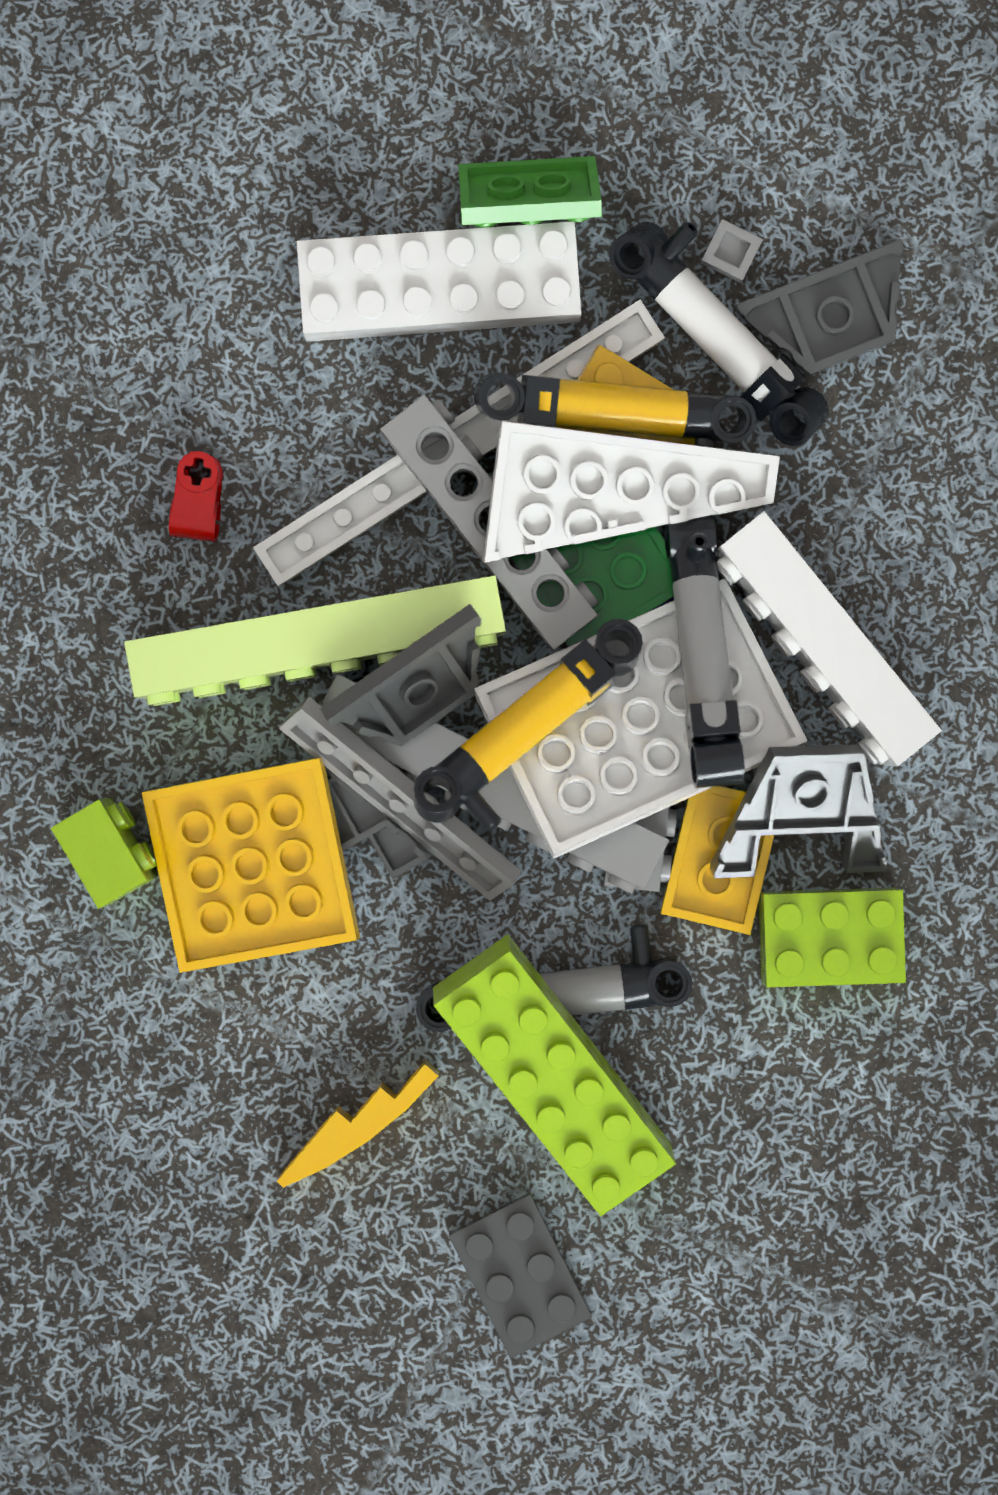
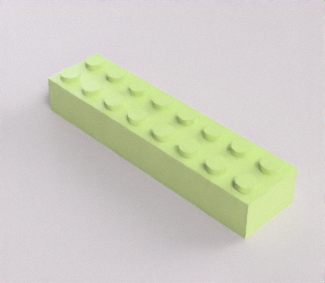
(303, 641)

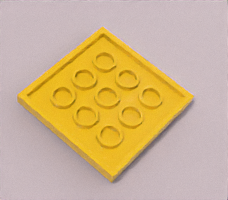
(251, 865)

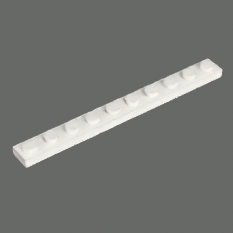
(395, 486)

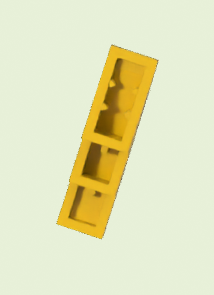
(345, 1133)

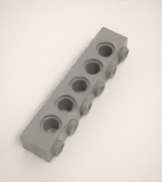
(406, 436)

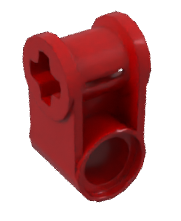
(193, 506)

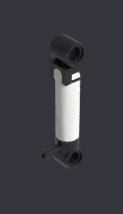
(764, 380)

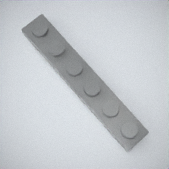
(392, 794)

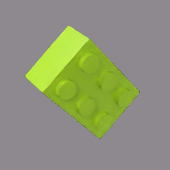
(832, 937)

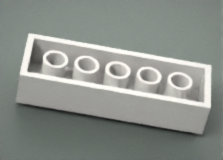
(439, 281)
(826, 642)

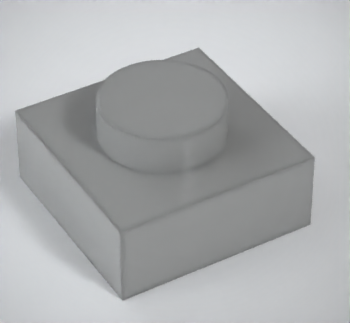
(731, 251)

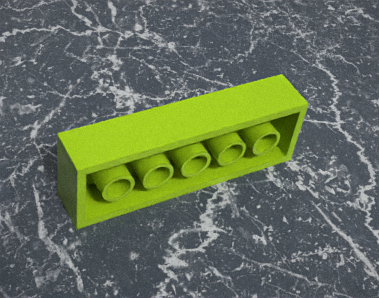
(553, 1075)

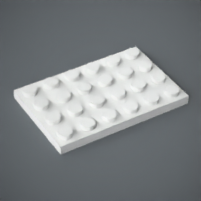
(631, 744)

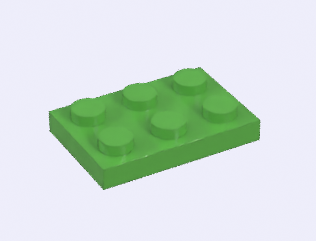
(529, 191)

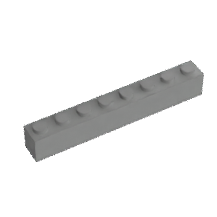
(625, 853)

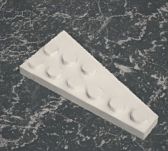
(590, 486)

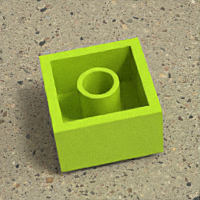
(106, 851)

